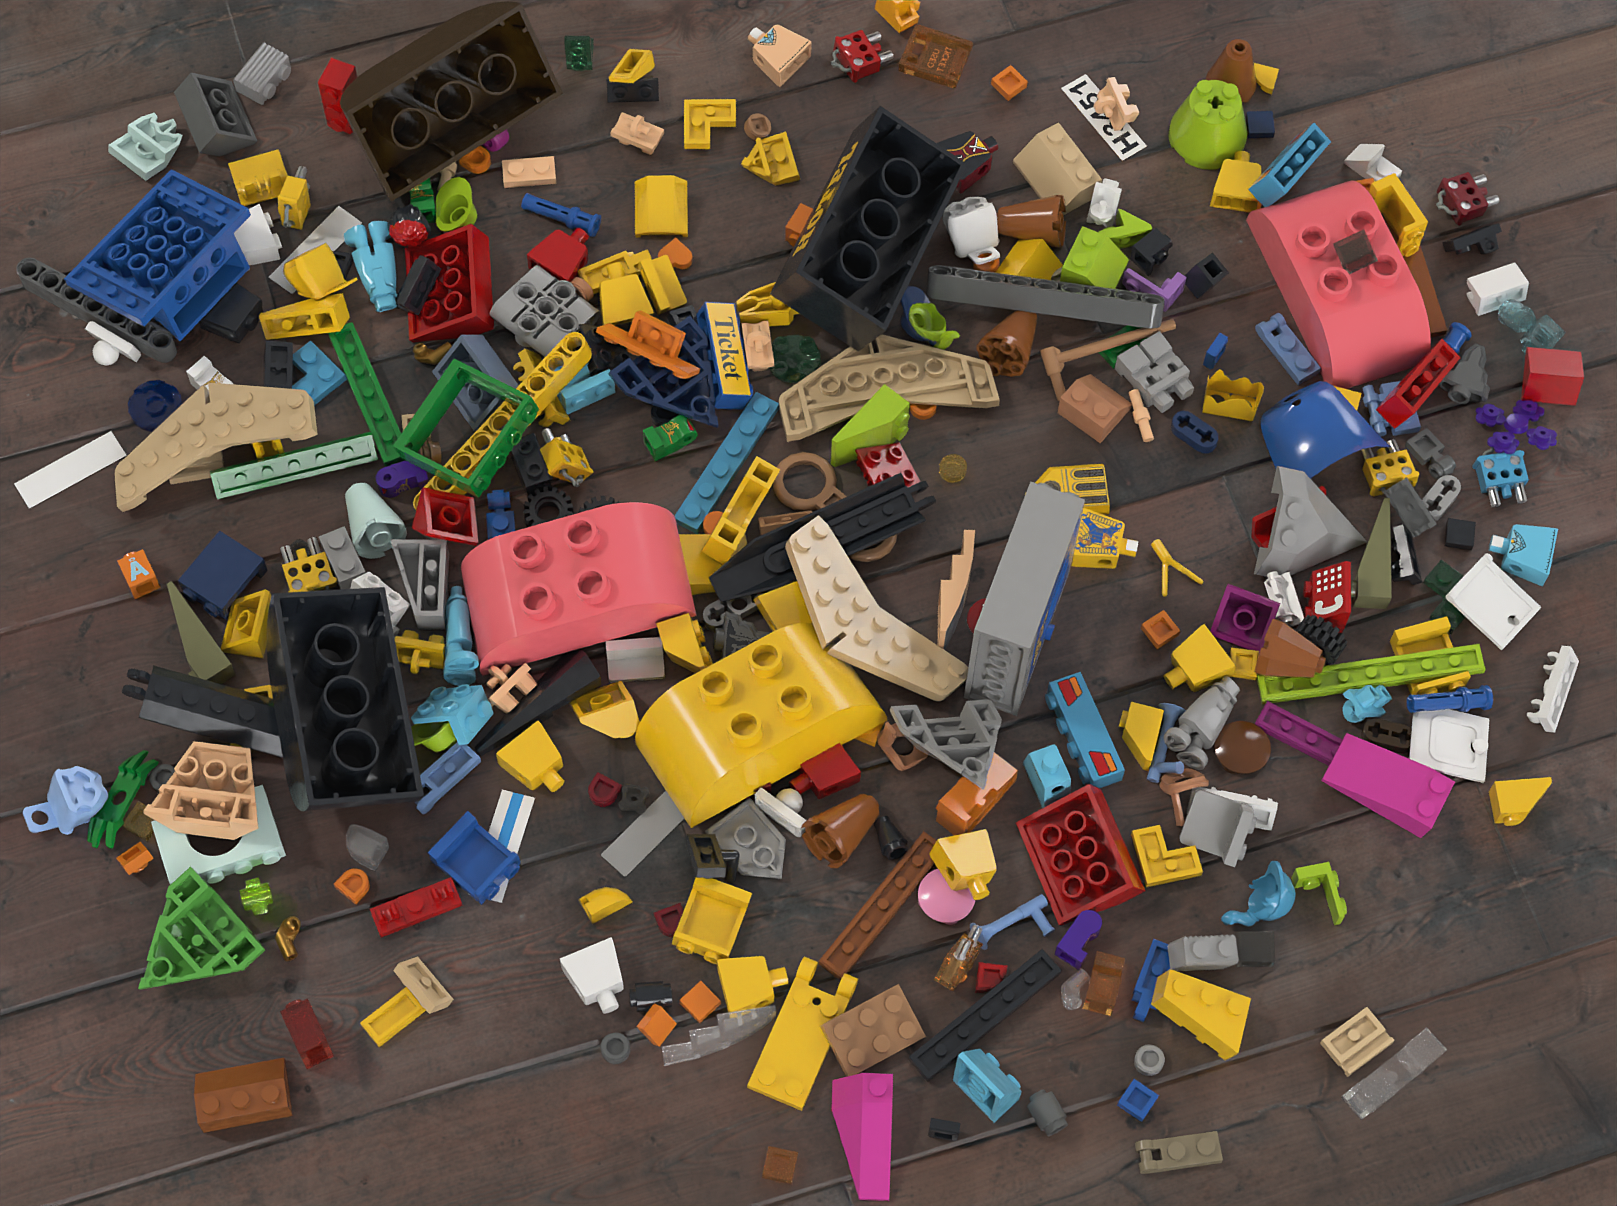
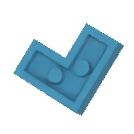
(320, 372)

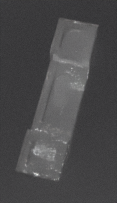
(1394, 1074)

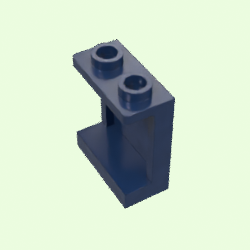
(220, 574)

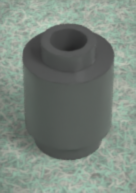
(1047, 1112)

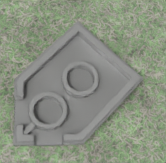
(754, 838)

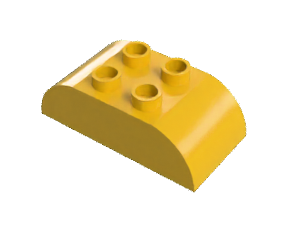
(752, 720)

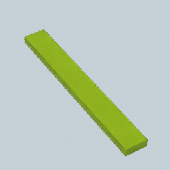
(1374, 672)

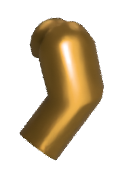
(430, 356)
(286, 935)

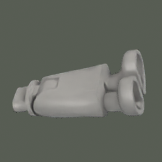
(1205, 721)

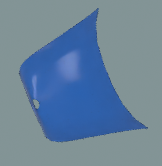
(1316, 430)

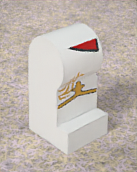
(204, 372)

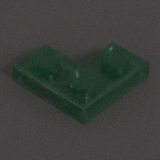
(1442, 580)

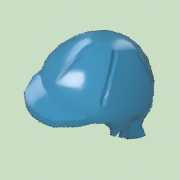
(1269, 901)

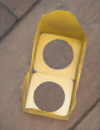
(1236, 405)

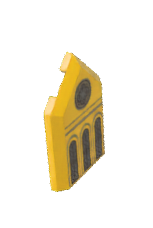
(1083, 480)

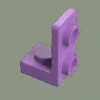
(1169, 290)

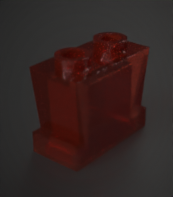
(306, 1032)

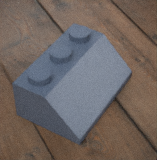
(472, 401)

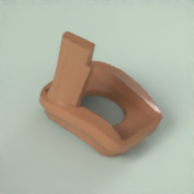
(885, 740)
(1173, 788)

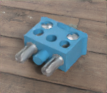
(1502, 474)

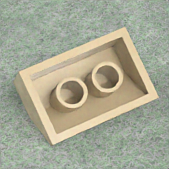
(1057, 167)

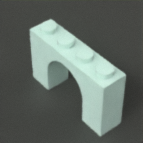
(252, 850)

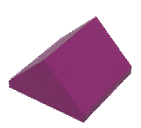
(1244, 618)

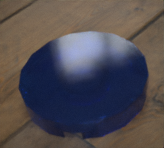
(153, 404)

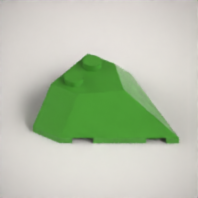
(197, 936)

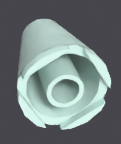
(372, 521)

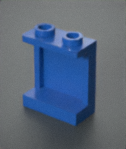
(474, 859)

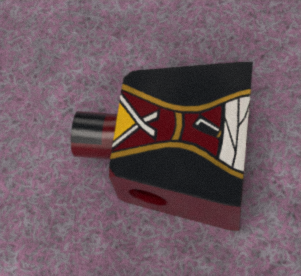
(974, 153)

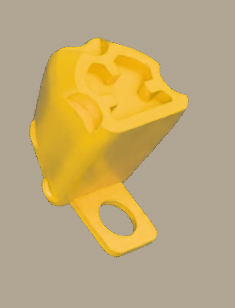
(315, 273)

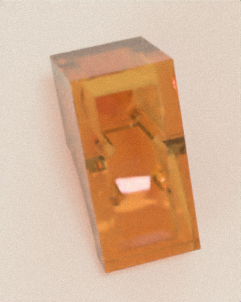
(1104, 983)

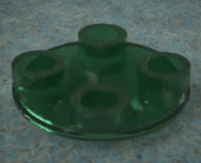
(794, 357)

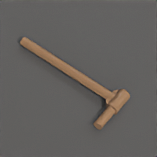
(1055, 360)

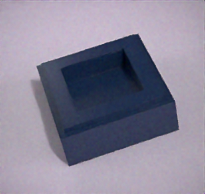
(1260, 124)

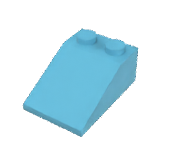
(985, 1083)

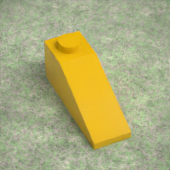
(306, 318)

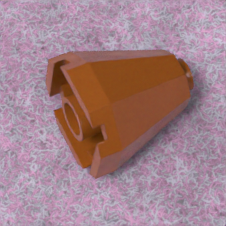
(1288, 654)

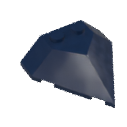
(659, 387)

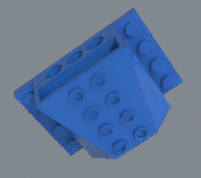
(167, 256)

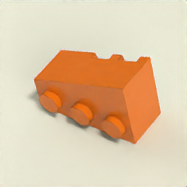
(968, 804)

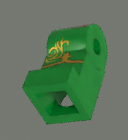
(423, 198)
(669, 437)

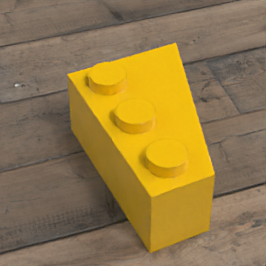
(1203, 1009)

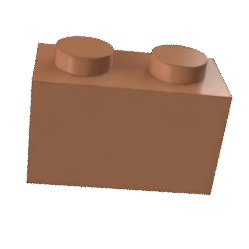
(1093, 407)

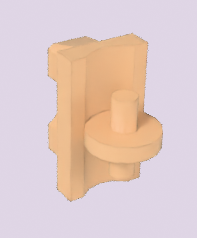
(1113, 103)
(637, 133)
(758, 346)
(520, 679)

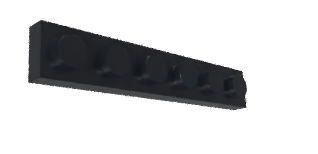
(984, 1015)

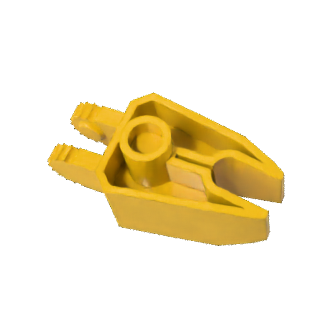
(761, 306)

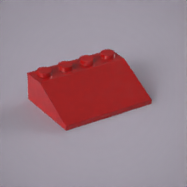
(462, 291)
(1080, 855)

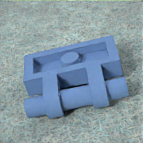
(1377, 422)

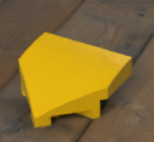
(773, 160)

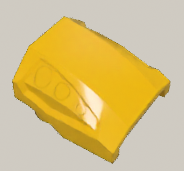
(661, 206)

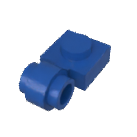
(501, 520)

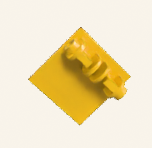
(258, 177)

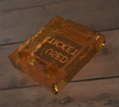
(940, 59)

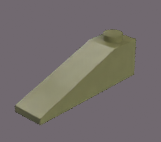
(1373, 578)
(201, 650)

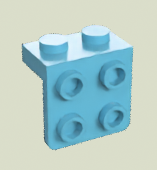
(585, 389)
(462, 706)

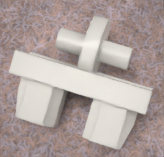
(1104, 203)

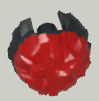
(408, 226)

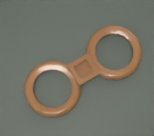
(828, 496)

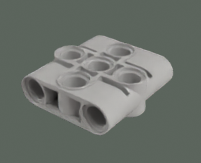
(542, 296)

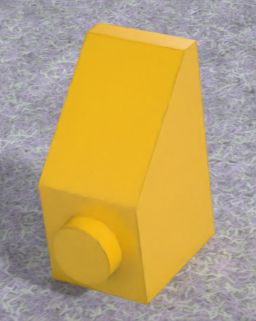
(1141, 731)
(1516, 798)

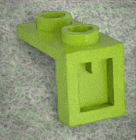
(1311, 877)

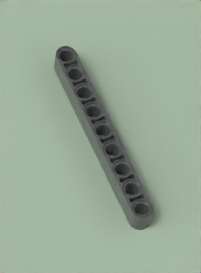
(1045, 296)

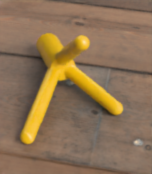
(1167, 560)

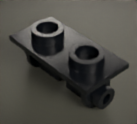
(640, 91)

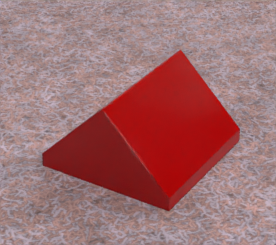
(1552, 376)
(446, 516)

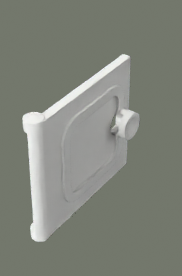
(1489, 598)
(1444, 743)

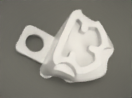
(973, 228)

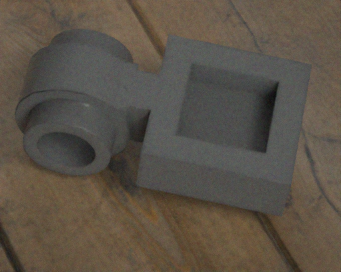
(1427, 448)

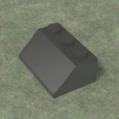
(214, 115)

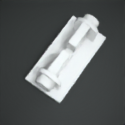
(1282, 590)

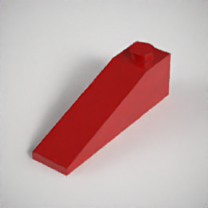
(1418, 384)

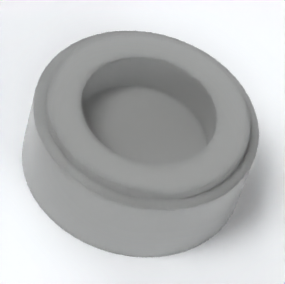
(1149, 1060)

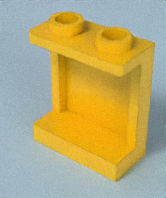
(1400, 212)
(1428, 637)
(711, 919)

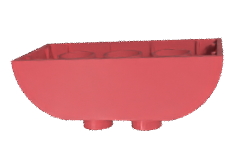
(1353, 322)
(575, 583)

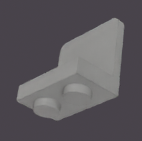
(1218, 826)

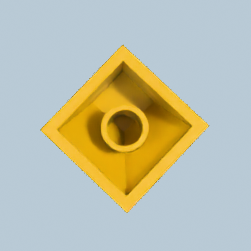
(608, 710)

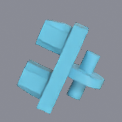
(1365, 703)

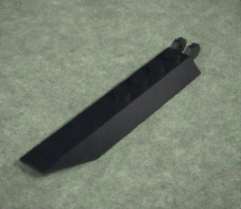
(854, 520)
(206, 709)

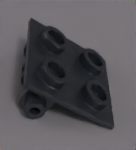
(604, 354)

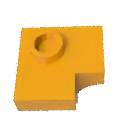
(899, 13)

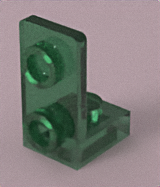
(579, 52)

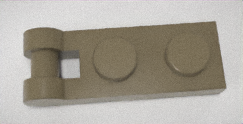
(1179, 1152)

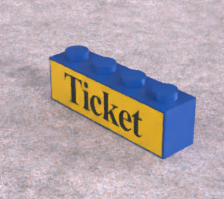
(726, 355)

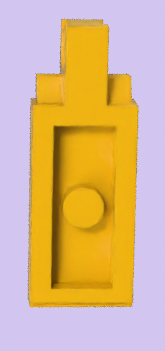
(598, 272)

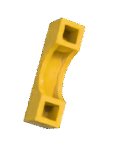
(740, 510)

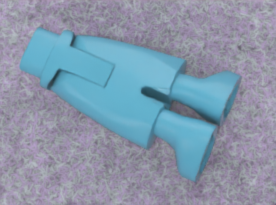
(375, 268)
(459, 659)

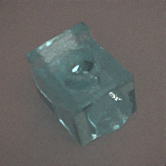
(1547, 332)

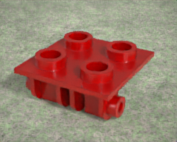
(884, 462)

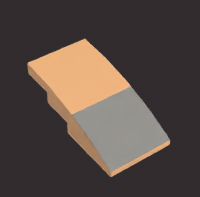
(954, 591)

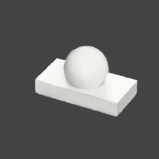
(110, 346)
(783, 808)

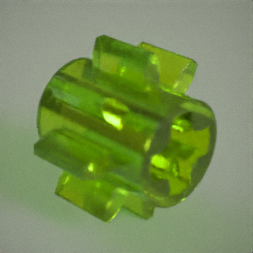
(256, 896)

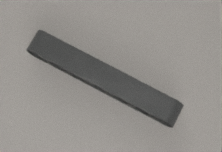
(82, 308)

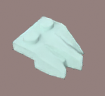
(147, 145)

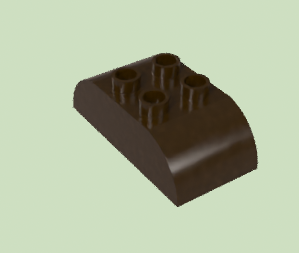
(448, 94)

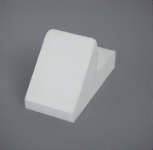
(1369, 163)

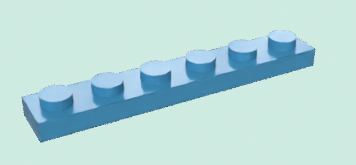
(726, 462)

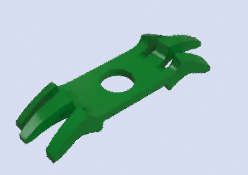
(111, 816)

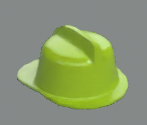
(455, 205)
(434, 735)

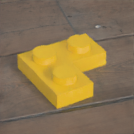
(703, 114)
(1160, 865)

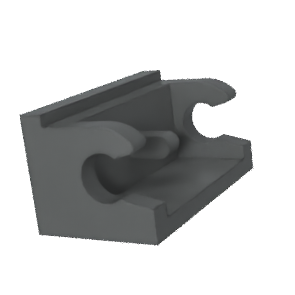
(1410, 507)

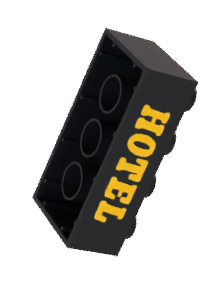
(869, 229)

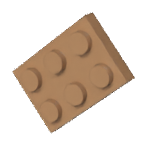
(872, 1031)

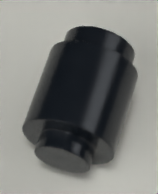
(650, 993)

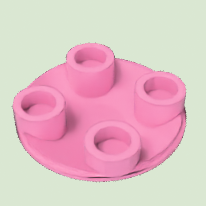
(941, 901)

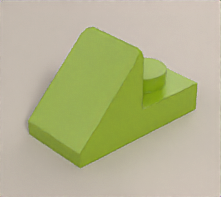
(1128, 230)

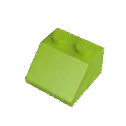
(1094, 261)

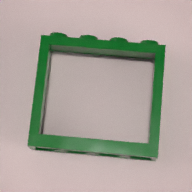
(436, 406)

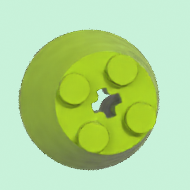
(1209, 125)

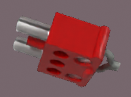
(858, 55)

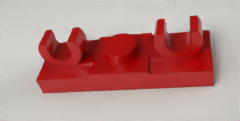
(416, 907)

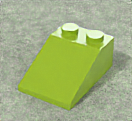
(875, 424)

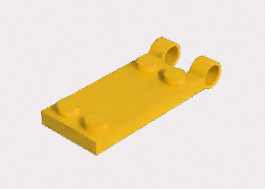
(797, 1041)

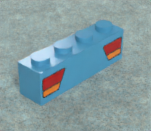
(1289, 165)
(1085, 731)

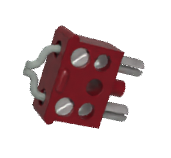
(1464, 198)

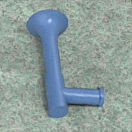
(1158, 763)
(1031, 908)

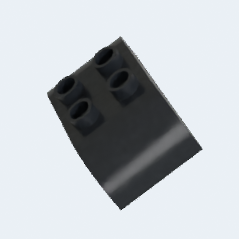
(340, 700)

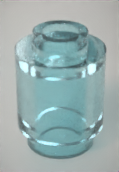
(1516, 316)

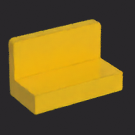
(662, 283)

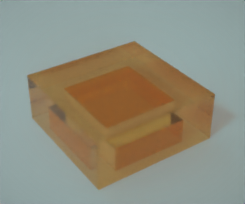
(780, 1165)

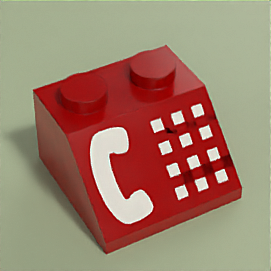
(1330, 594)

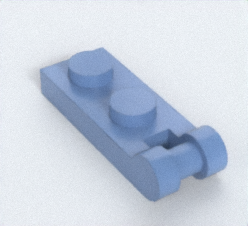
(1288, 349)
(446, 774)

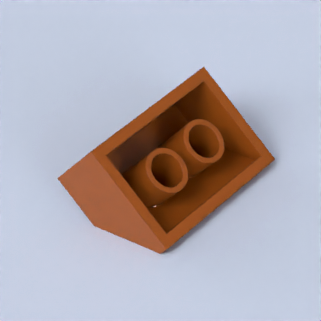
(242, 1095)

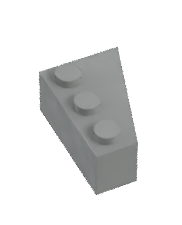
(425, 579)

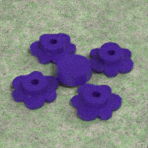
(1516, 424)

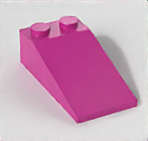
(1389, 784)

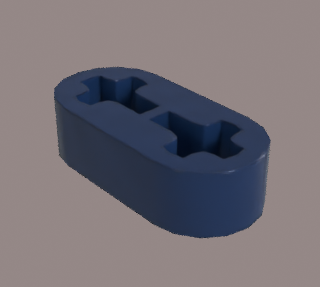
(1194, 432)

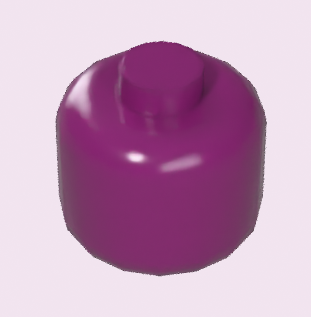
(497, 142)

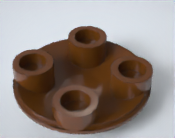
(1242, 747)

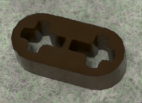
(1388, 735)

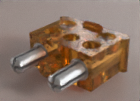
(960, 960)

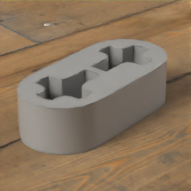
(1444, 501)

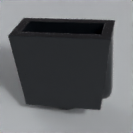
(233, 314)

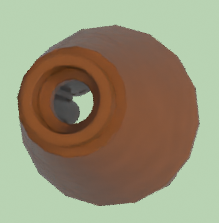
(1009, 344)

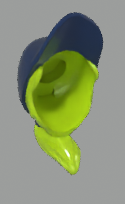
(923, 320)

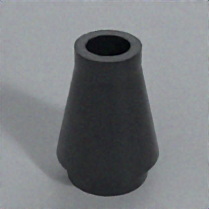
(890, 839)

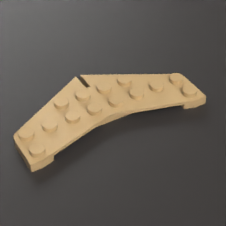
(908, 368)
(208, 424)
(868, 634)

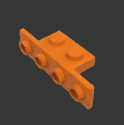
(652, 340)

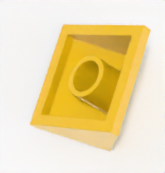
(1030, 259)
(247, 625)

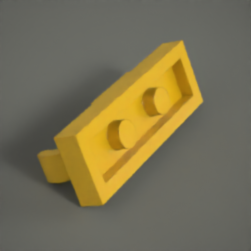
(554, 411)

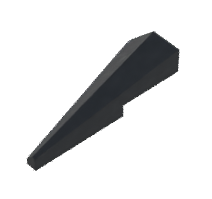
(563, 683)

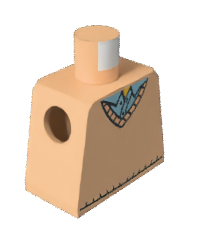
(779, 52)

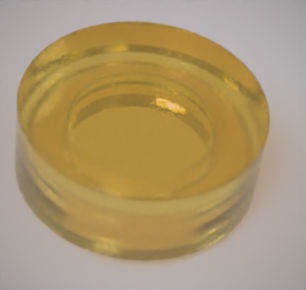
(953, 468)

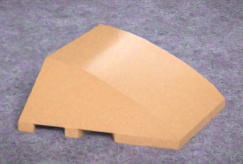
(209, 793)

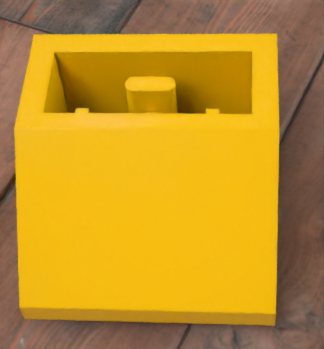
(683, 641)

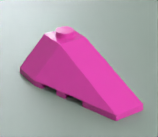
(865, 1125)

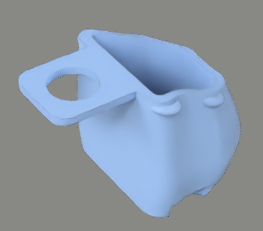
(72, 800)

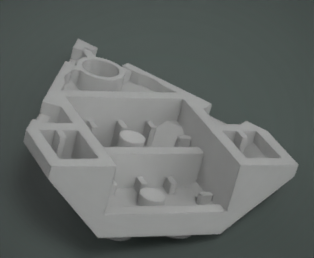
(1304, 527)
(959, 742)

